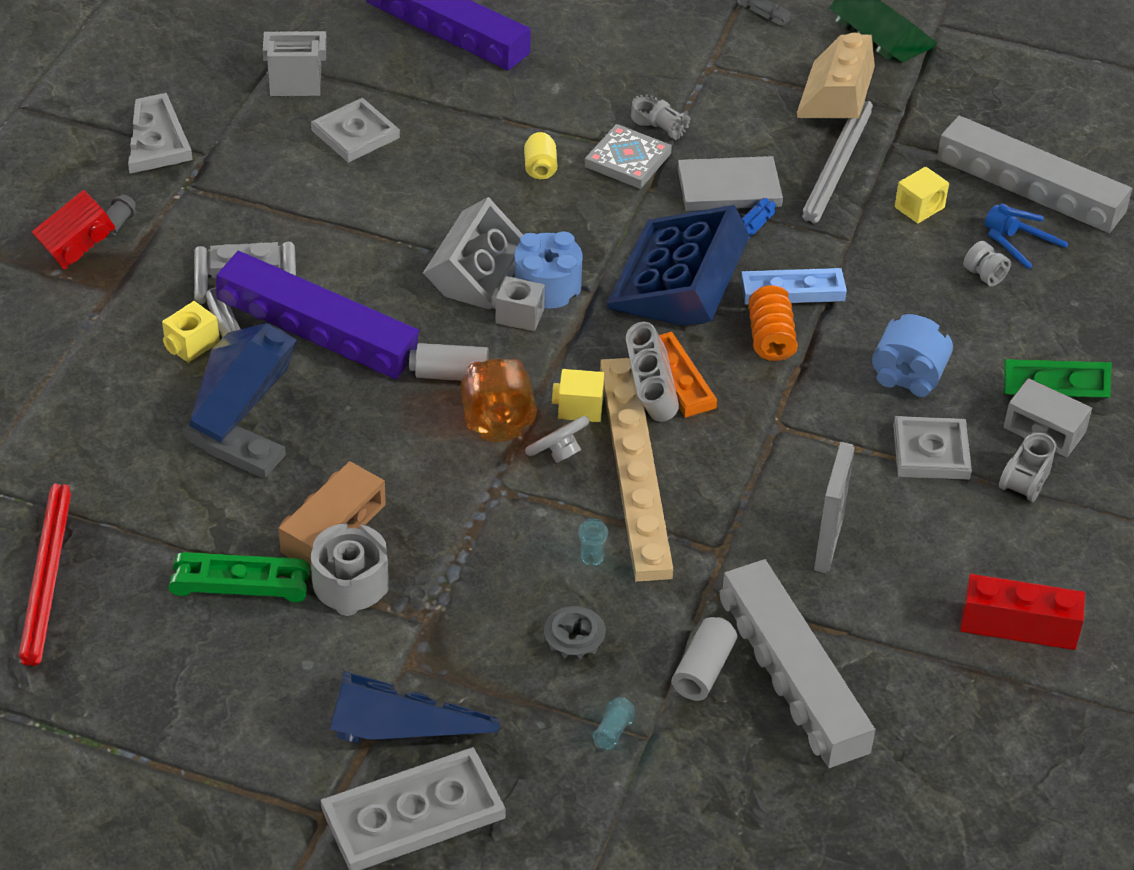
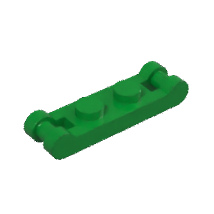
(239, 575)

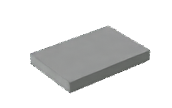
(728, 182)
(834, 507)

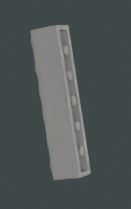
(1034, 174)
(797, 664)

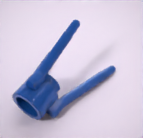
(1003, 221)

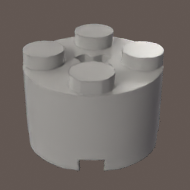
(349, 568)

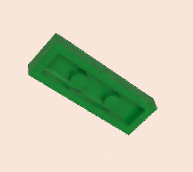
(1065, 377)

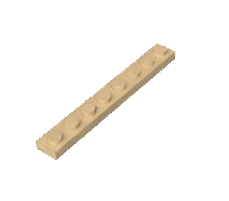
(636, 473)

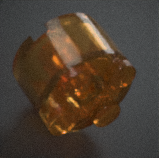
(498, 399)

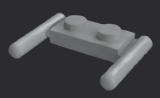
(213, 260)

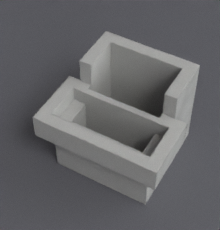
(294, 62)

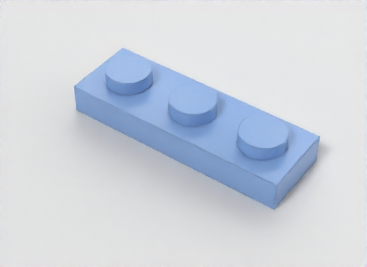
(801, 284)

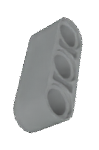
(652, 371)

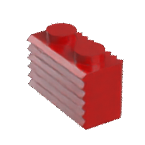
(73, 229)

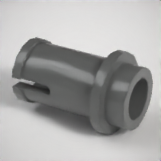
(121, 209)

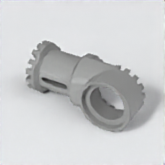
(660, 115)

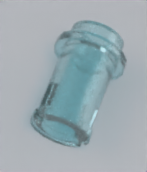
(593, 535)
(618, 715)

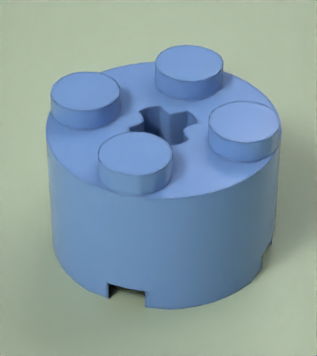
(551, 261)
(912, 354)

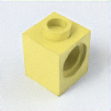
(921, 194)
(190, 332)

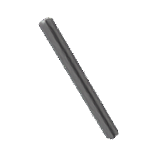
(835, 165)

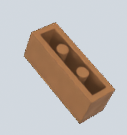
(347, 498)

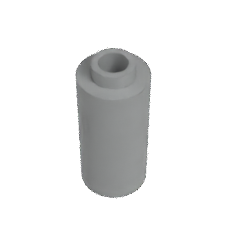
(444, 361)
(704, 658)

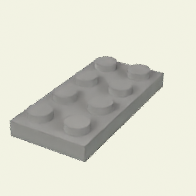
(412, 809)

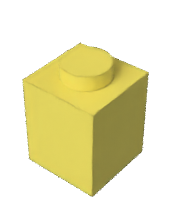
(579, 394)

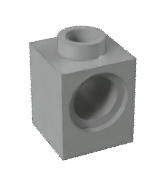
(519, 303)

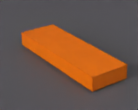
(691, 389)

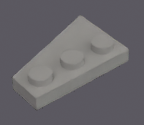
(156, 135)

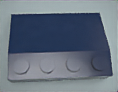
(681, 266)

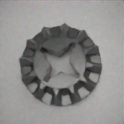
(565, 621)

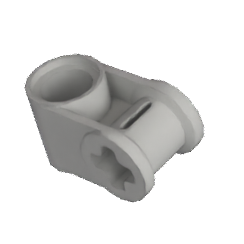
(1029, 466)

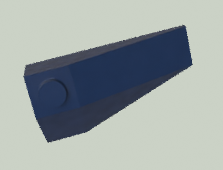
(238, 376)
(376, 711)

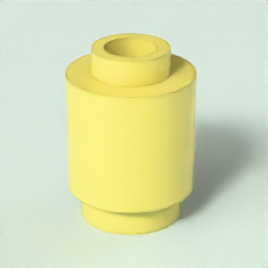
(540, 156)

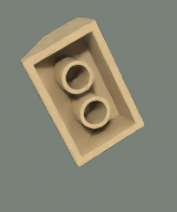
(839, 79)

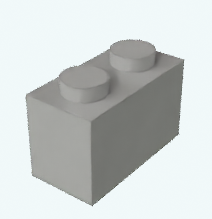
(1048, 412)

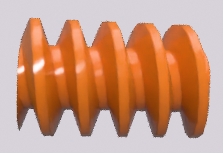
(772, 323)

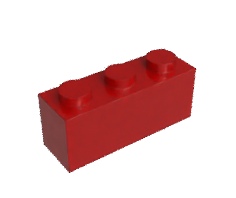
(1023, 611)

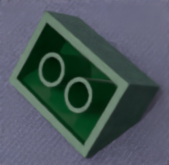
(888, 28)

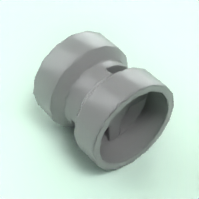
(987, 263)

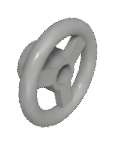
(560, 441)

